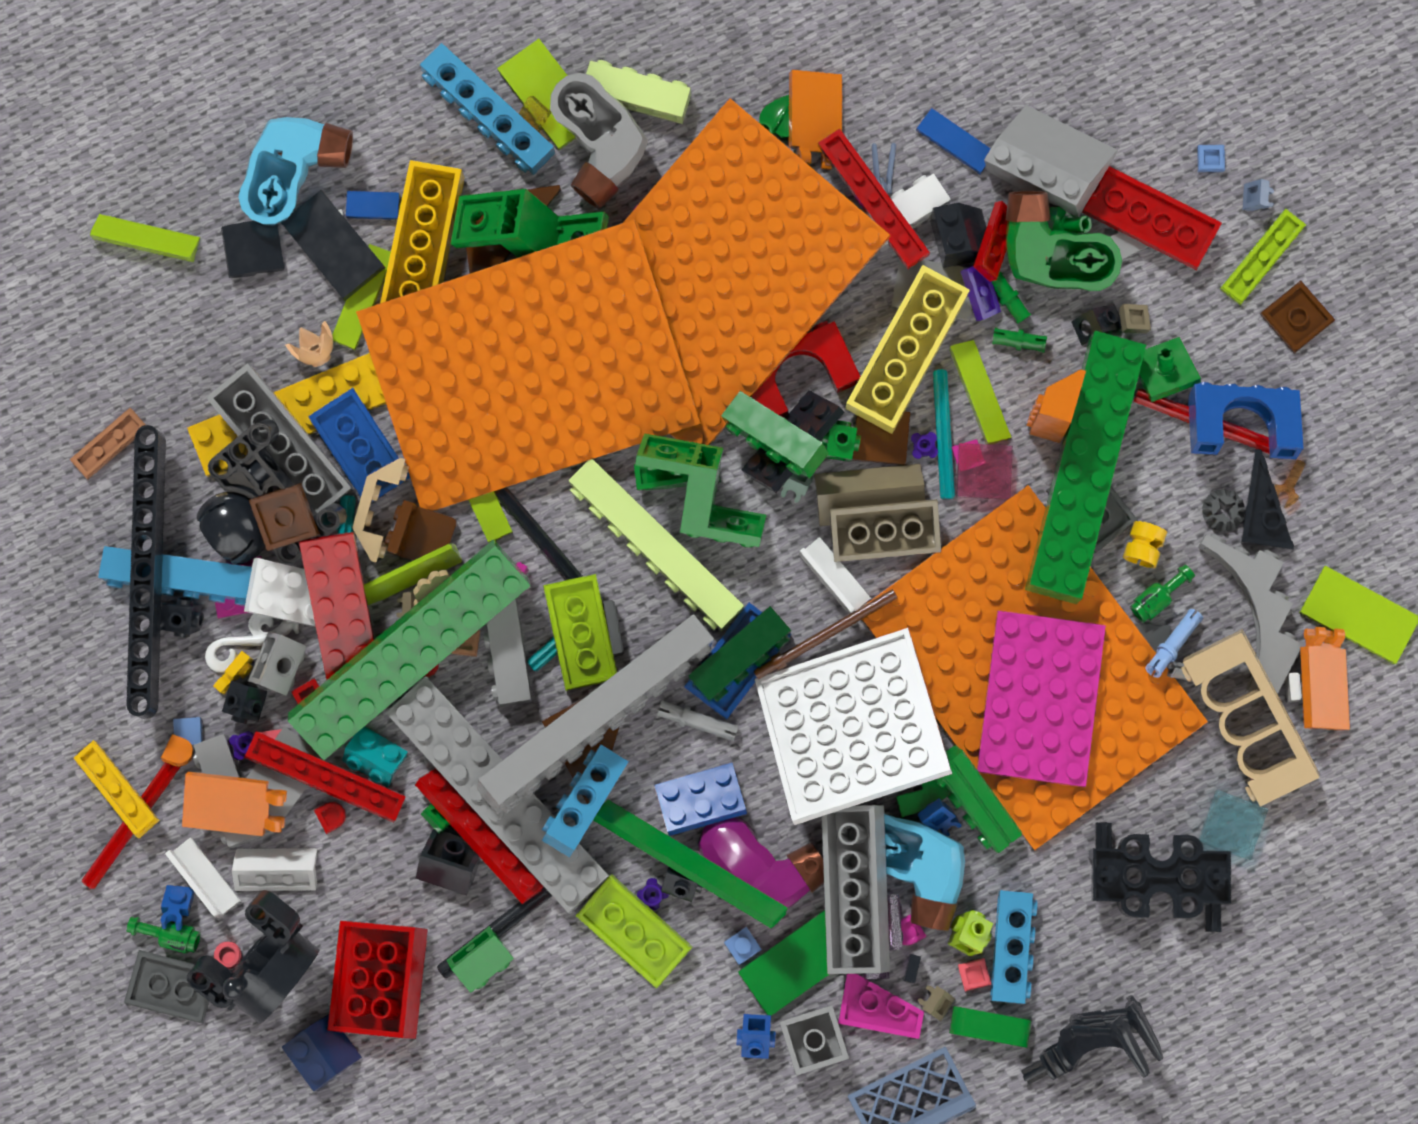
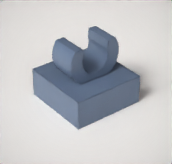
(1257, 195)

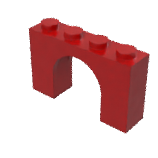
(830, 350)

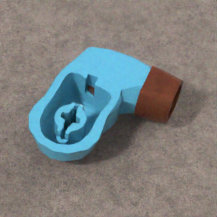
(282, 164)
(929, 862)

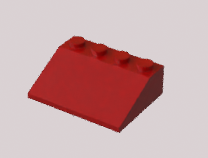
(377, 979)

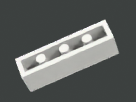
(918, 201)

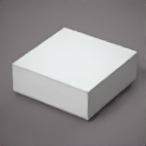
(1293, 687)

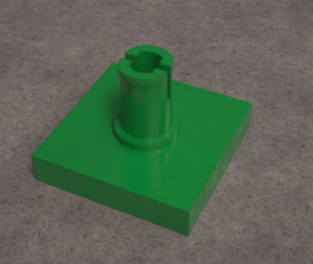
(1167, 370)

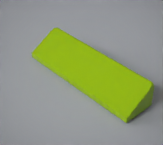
(145, 237)
(980, 392)
(411, 573)

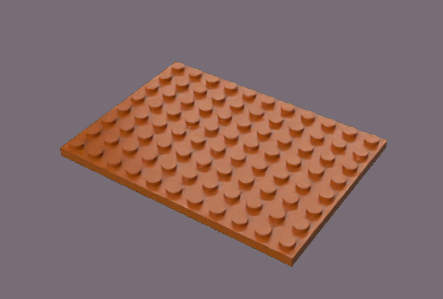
(745, 257)
(528, 367)
(952, 619)

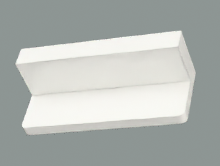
(834, 576)
(275, 869)
(203, 878)

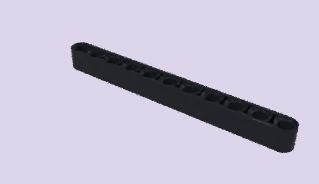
(153, 582)

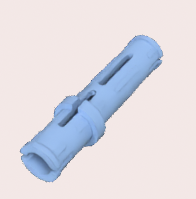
(1168, 651)

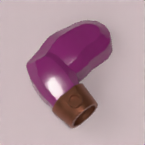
(738, 851)

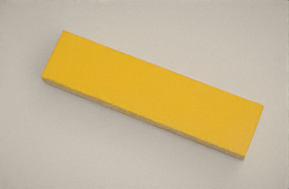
(116, 789)

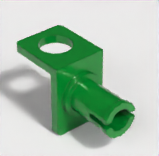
(1065, 221)

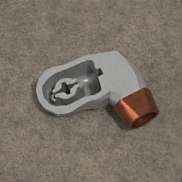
(603, 131)

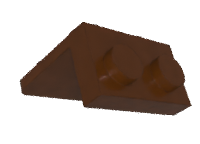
(418, 531)

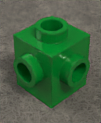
(841, 451)

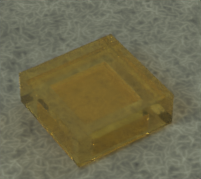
(535, 113)

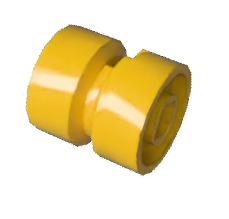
(1145, 544)

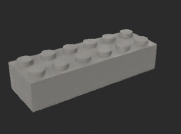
(247, 400)
(856, 890)

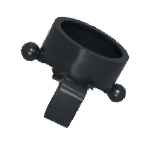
(266, 970)

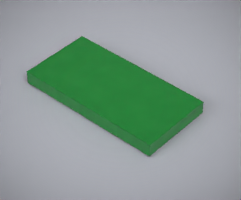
(789, 966)

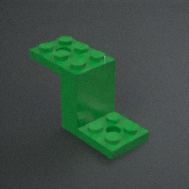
(518, 222)
(700, 514)

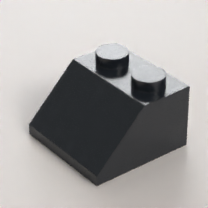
(958, 233)
(448, 861)

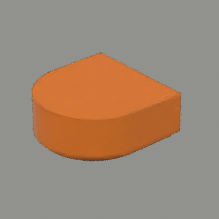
(178, 751)

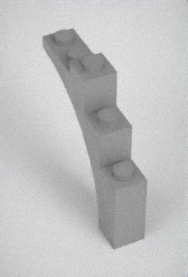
(1269, 610)

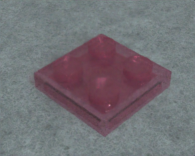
(984, 471)

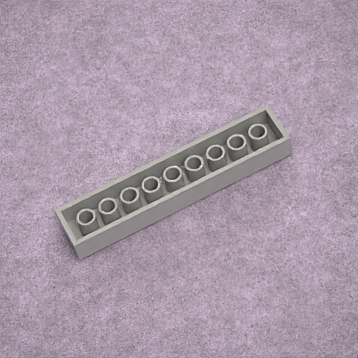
(594, 715)
(463, 759)

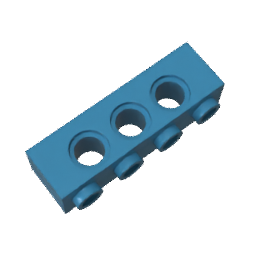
(567, 838)
(1004, 932)

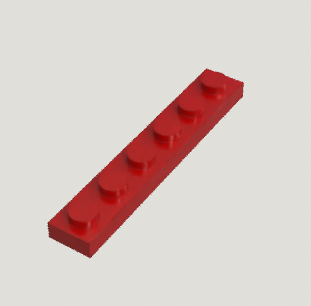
(873, 198)
(324, 777)
(479, 836)

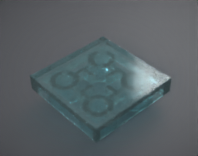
(1233, 824)

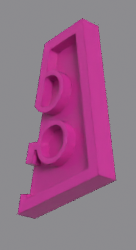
(876, 1009)

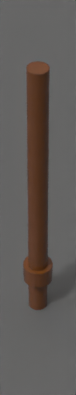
(779, 660)

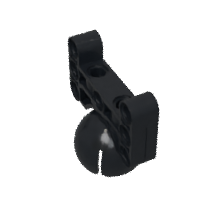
(228, 516)

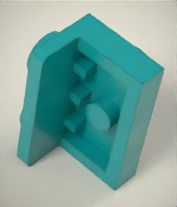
(374, 756)

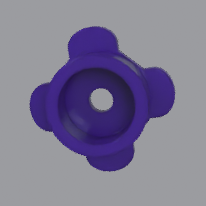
(919, 451)
(237, 741)
(645, 894)

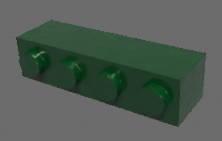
(740, 654)

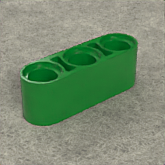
(990, 1026)

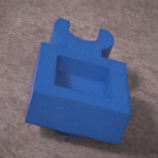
(939, 816)
(176, 902)

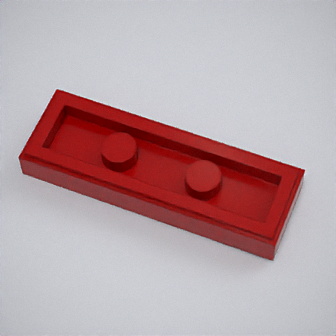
(993, 244)

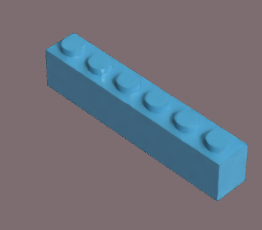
(182, 575)

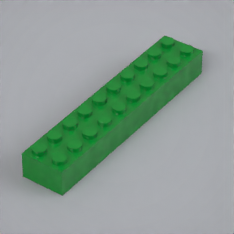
(1085, 468)
(408, 649)

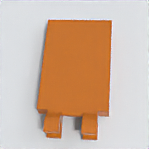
(813, 111)
(1324, 680)
(231, 804)

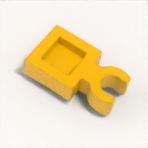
(238, 668)

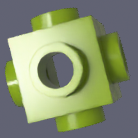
(970, 932)

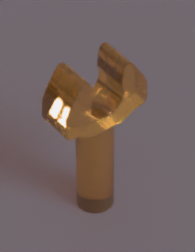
(1288, 486)

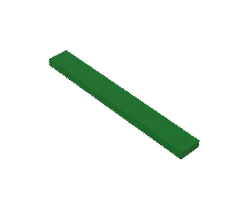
(690, 864)

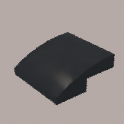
(252, 249)

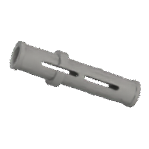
(697, 720)

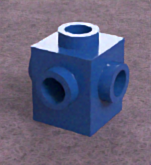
(757, 1041)

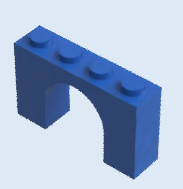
(1277, 407)

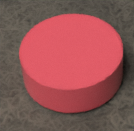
(228, 954)

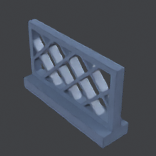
(940, 1114)

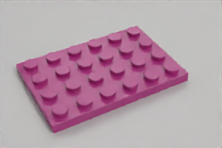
(1041, 698)

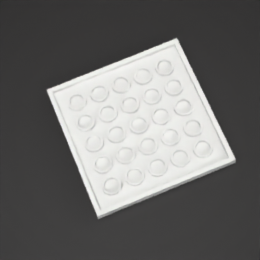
(852, 726)

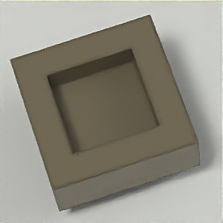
(1134, 318)

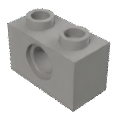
(265, 669)

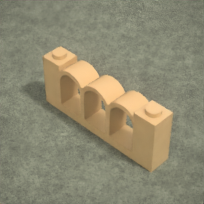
(1282, 777)

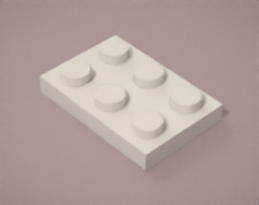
(279, 592)

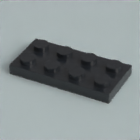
(812, 415)

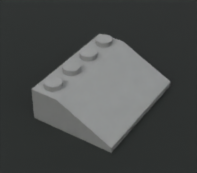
(1050, 158)

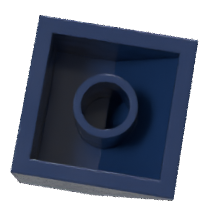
(321, 1053)

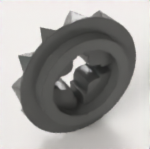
(1221, 522)

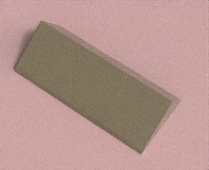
(867, 488)
(885, 530)

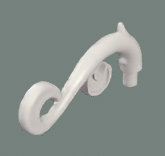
(258, 638)

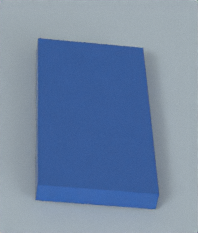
(355, 440)
(736, 692)

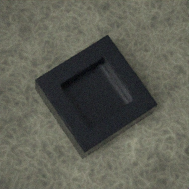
(912, 968)

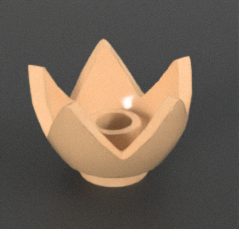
(313, 349)

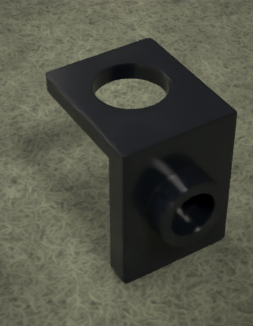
(1101, 319)

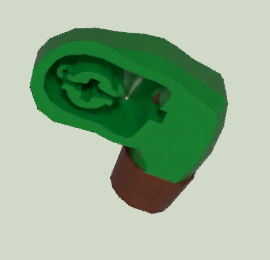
(1056, 256)

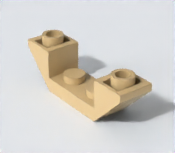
(372, 542)

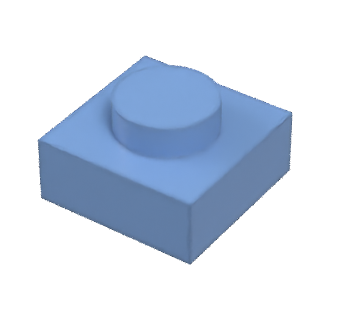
(742, 945)

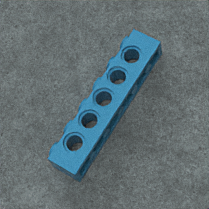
(444, 61)

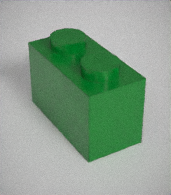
(480, 959)

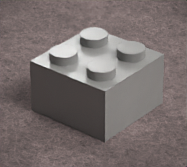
(814, 1040)

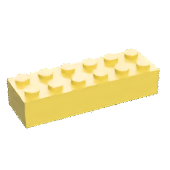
(907, 349)

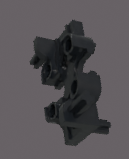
(1111, 885)

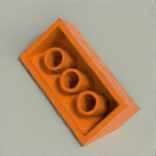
(1055, 408)

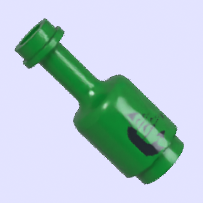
(1158, 597)
(182, 941)

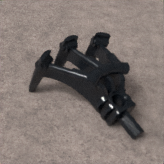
(1093, 1031)

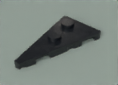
(1263, 517)

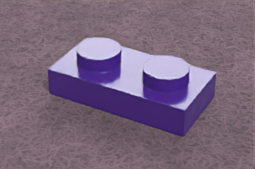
(981, 294)

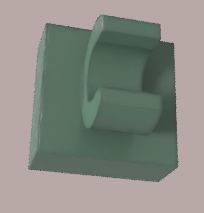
(798, 484)

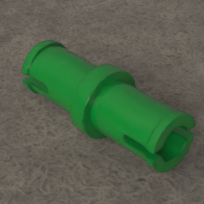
(1010, 299)
(1019, 340)

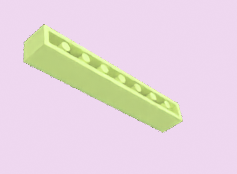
(656, 545)

